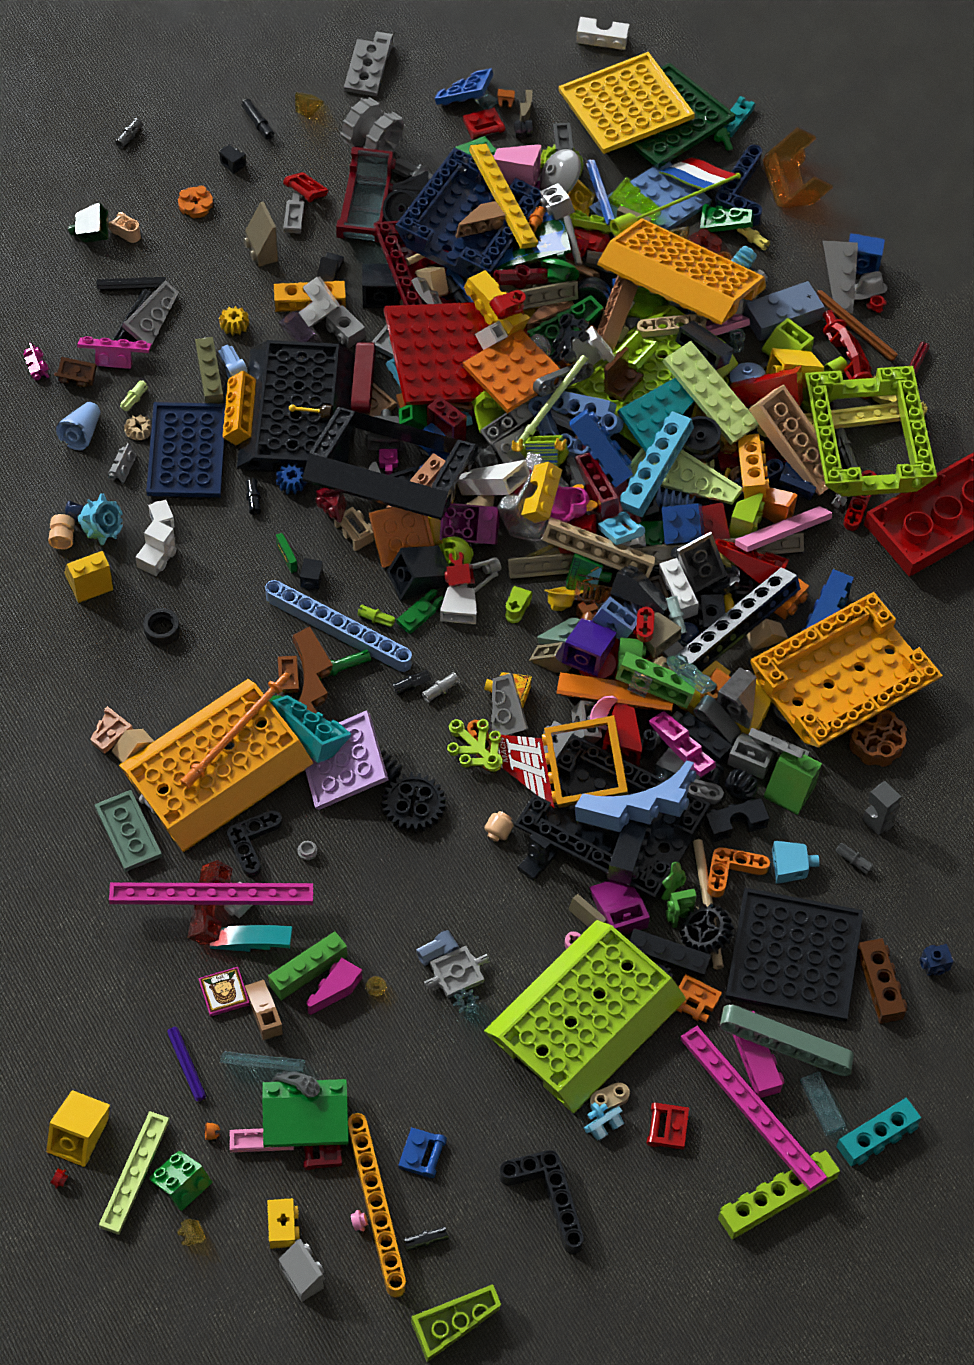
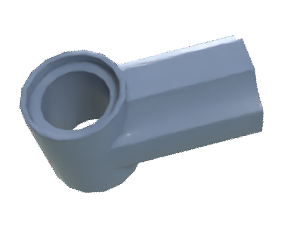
(440, 946)

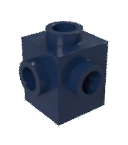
(936, 960)

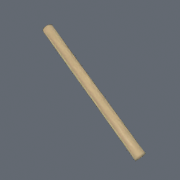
(706, 898)

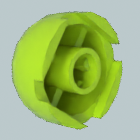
(455, 545)

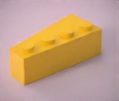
(482, 290)

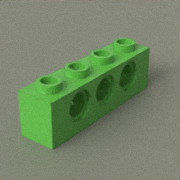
(665, 682)

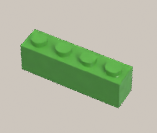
(307, 965)

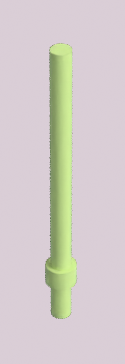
(530, 429)

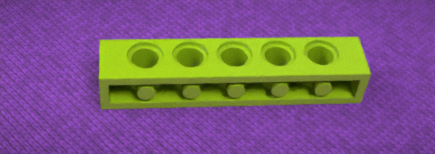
(737, 1225)

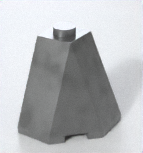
(738, 697)

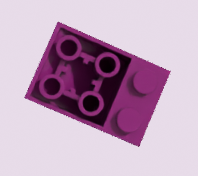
(471, 523)
(620, 906)

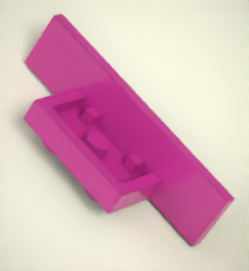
(114, 353)

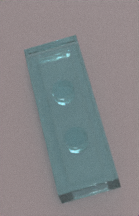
(822, 1103)

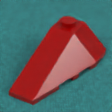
(753, 563)

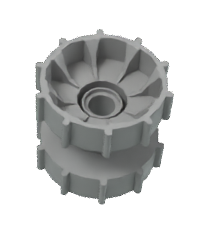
(368, 127)

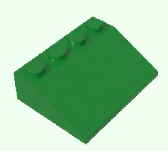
(305, 1121)

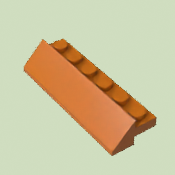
(594, 689)

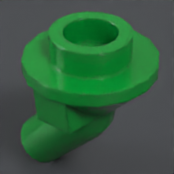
(723, 135)

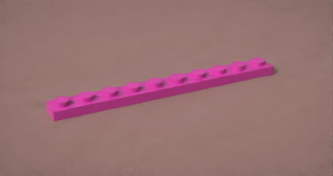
(212, 893)
(754, 1109)

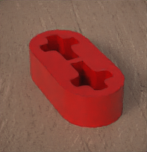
(649, 624)

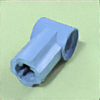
(230, 359)

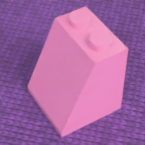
(519, 163)

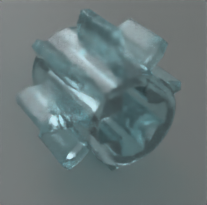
(471, 999)

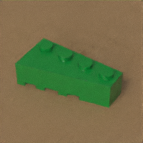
(587, 308)

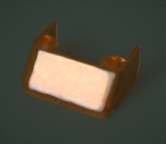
(784, 176)

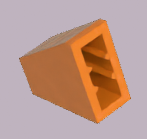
(779, 505)

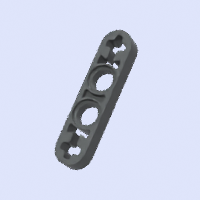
(548, 380)

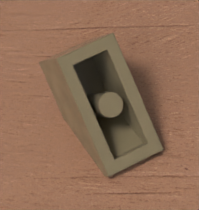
(550, 657)

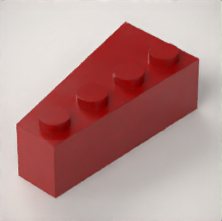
(754, 389)

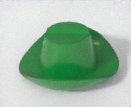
(559, 271)

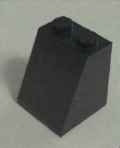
(378, 286)
(417, 571)

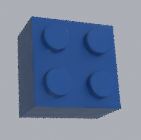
(868, 254)
(682, 523)

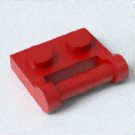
(483, 123)
(305, 186)
(674, 1129)

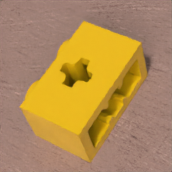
(279, 1211)

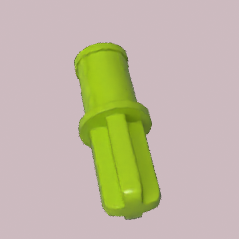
(376, 616)

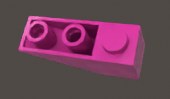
(339, 984)

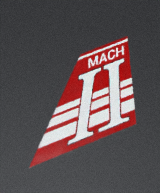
(527, 763)

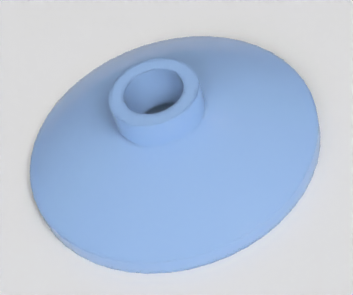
(746, 371)

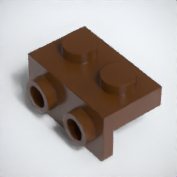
(76, 371)

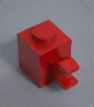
(460, 573)

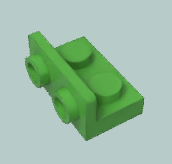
(679, 905)

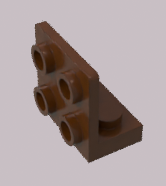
(619, 377)

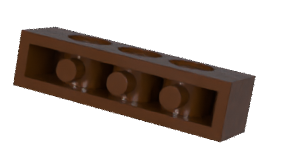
(885, 1010)

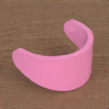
(602, 708)

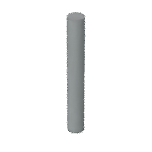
(572, 239)

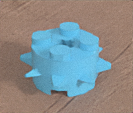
(101, 519)

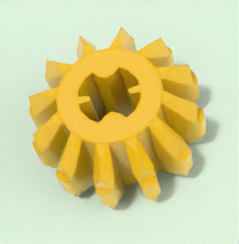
(234, 320)

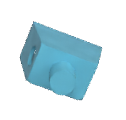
(792, 861)

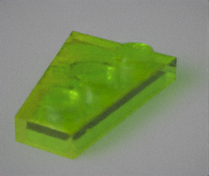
(632, 198)

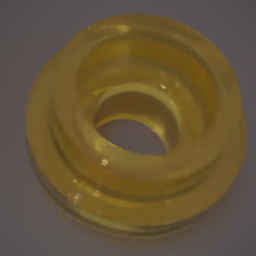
(376, 981)

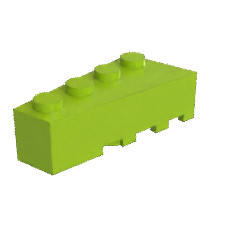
(452, 1320)

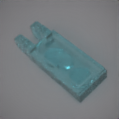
(690, 673)

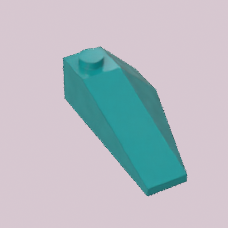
(318, 736)

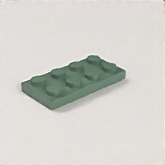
(128, 830)

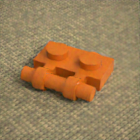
(700, 994)

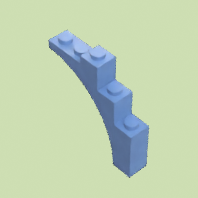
(616, 811)

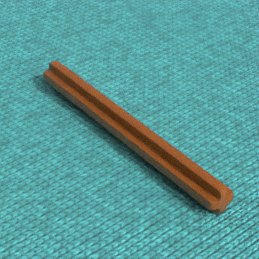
(858, 327)

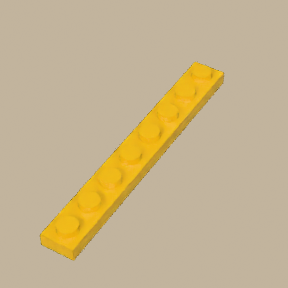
(503, 196)

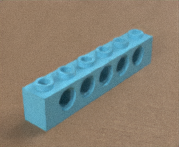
(638, 504)

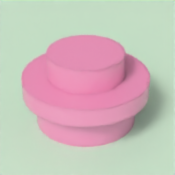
(359, 1220)

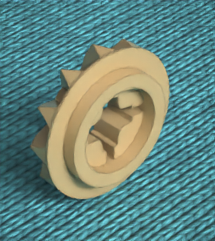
(134, 432)

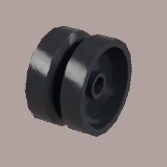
(397, 203)
(596, 288)
(704, 439)

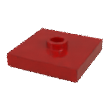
(715, 521)

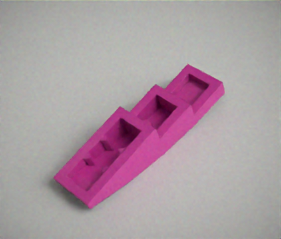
(681, 743)

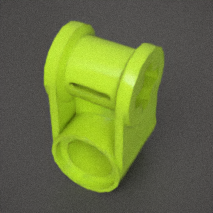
(517, 604)

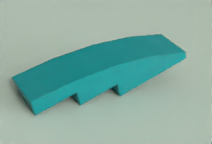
(253, 937)

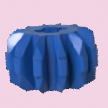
(284, 478)

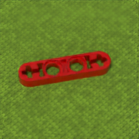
(859, 500)

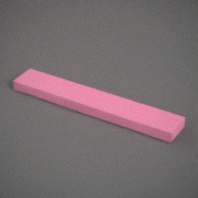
(783, 529)

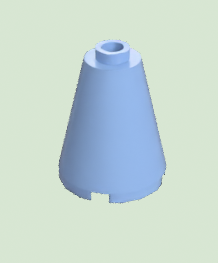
(79, 426)

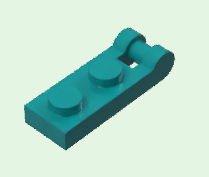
(741, 114)

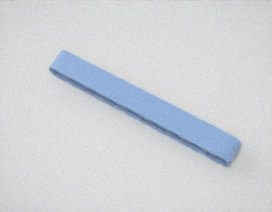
(343, 632)

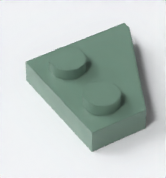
(558, 633)

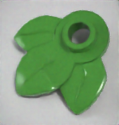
(674, 880)

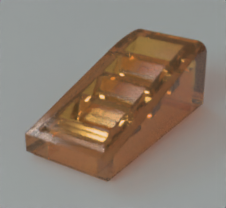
(604, 595)

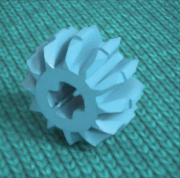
(745, 257)

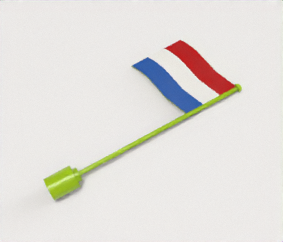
(691, 172)

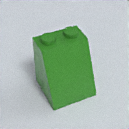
(792, 781)

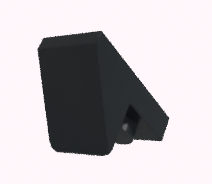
(330, 267)

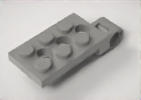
(383, 45)

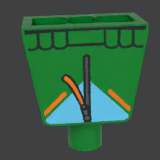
(586, 570)

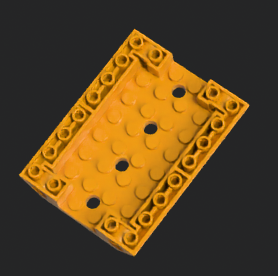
(681, 271)
(828, 655)
(232, 781)

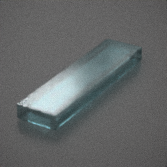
(262, 1061)

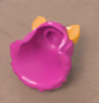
(571, 503)

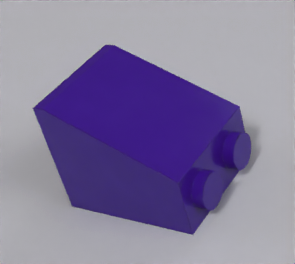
(588, 646)

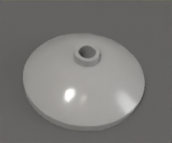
(561, 168)

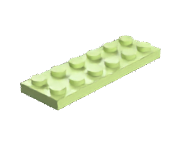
(710, 392)

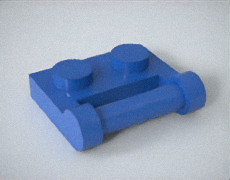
(416, 1149)

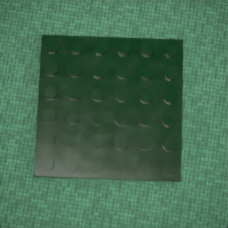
(709, 118)

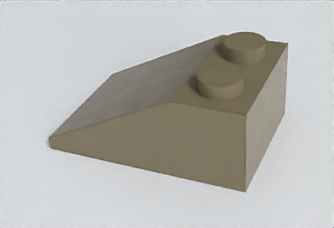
(262, 237)

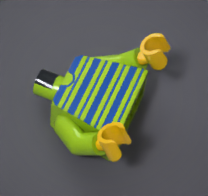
(550, 448)

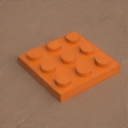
(397, 530)

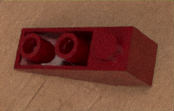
(332, 502)

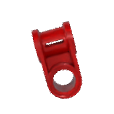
(507, 305)

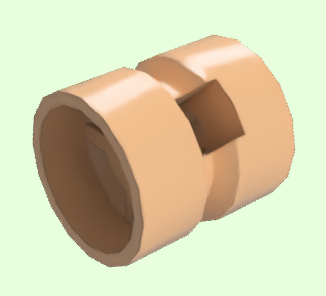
(61, 531)

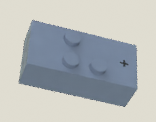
(797, 303)

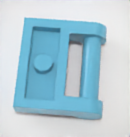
(616, 532)

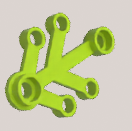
(476, 747)

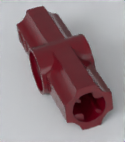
(521, 276)

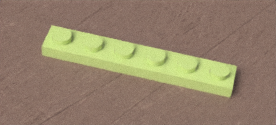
(134, 1173)

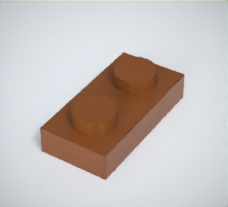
(288, 664)

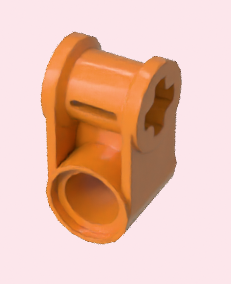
(720, 679)

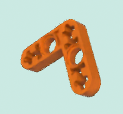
(725, 864)

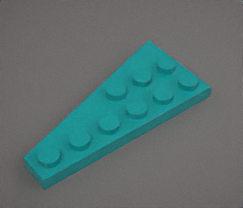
(647, 413)

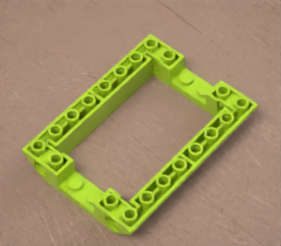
(888, 381)

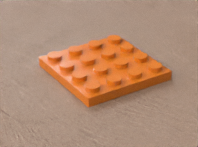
(510, 369)

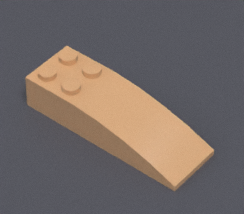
(791, 434)

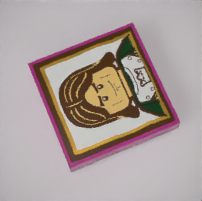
(224, 991)

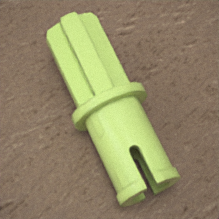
(133, 395)

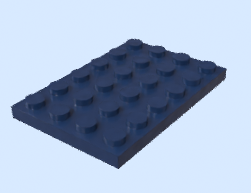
(186, 450)

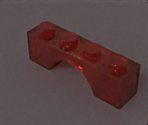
(204, 925)

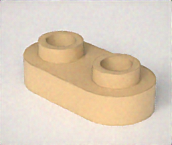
(610, 1096)

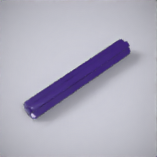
(186, 1064)

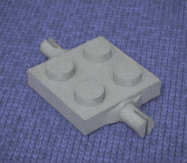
(456, 971)

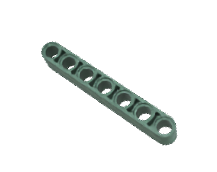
(787, 1040)

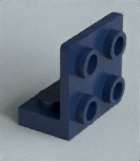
(792, 482)

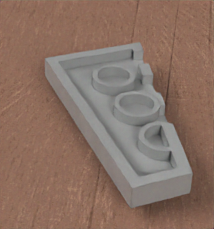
(841, 266)

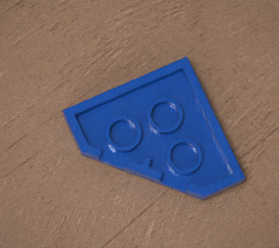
(462, 90)

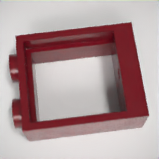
(451, 424)

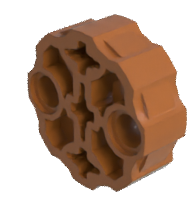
(879, 739)

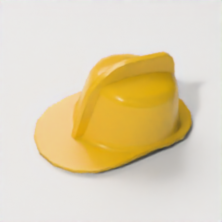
(560, 598)

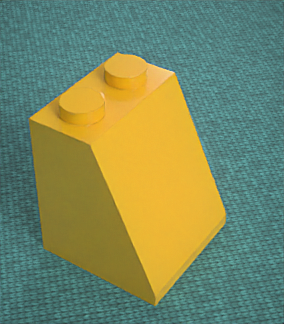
(788, 359)
(89, 576)
(77, 1128)

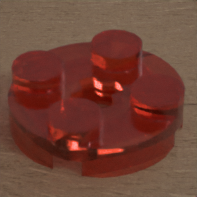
(704, 237)

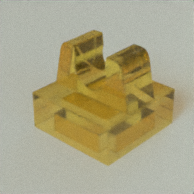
(193, 1232)

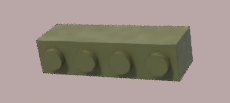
(209, 370)

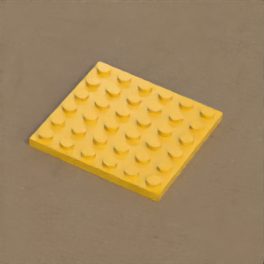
(626, 102)

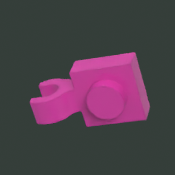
(388, 460)

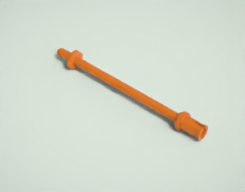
(198, 769)

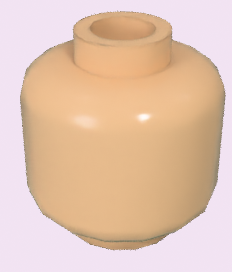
(499, 826)

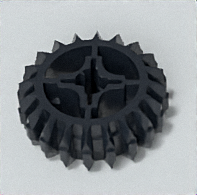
(703, 919)

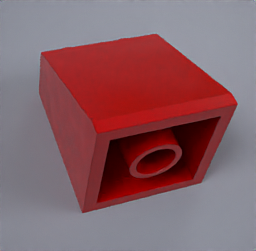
(627, 732)

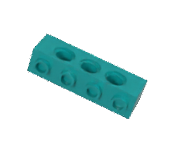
(901, 1112)

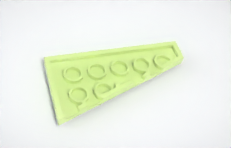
(694, 478)

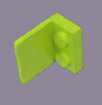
(486, 410)

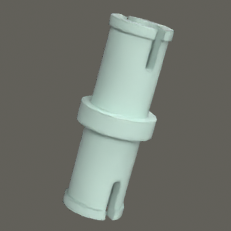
(675, 612)

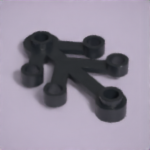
(567, 322)

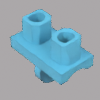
(612, 1116)

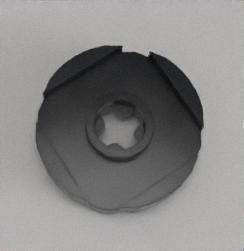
(729, 584)

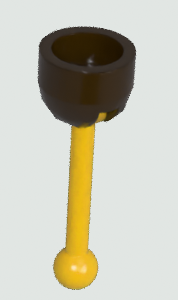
(325, 411)

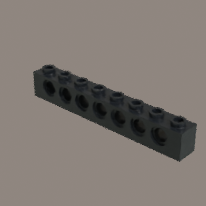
(741, 619)

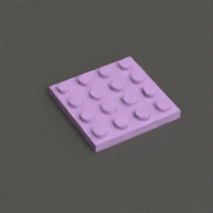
(352, 769)

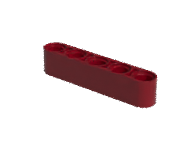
(363, 377)

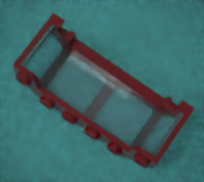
(365, 193)

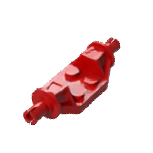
(840, 336)

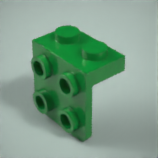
(181, 1179)

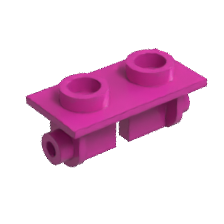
(39, 368)

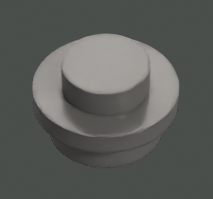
(307, 850)

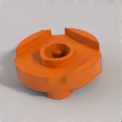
(199, 194)

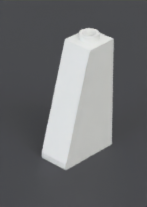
(494, 479)

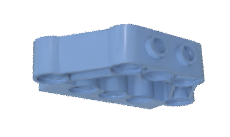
(604, 411)

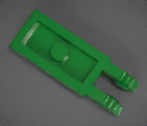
(419, 612)

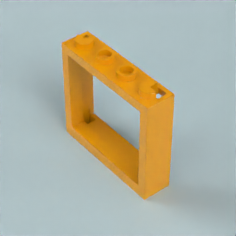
(551, 759)

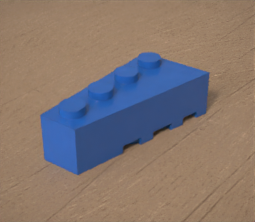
(602, 447)
(832, 598)

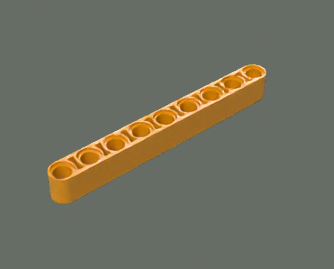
(379, 1213)

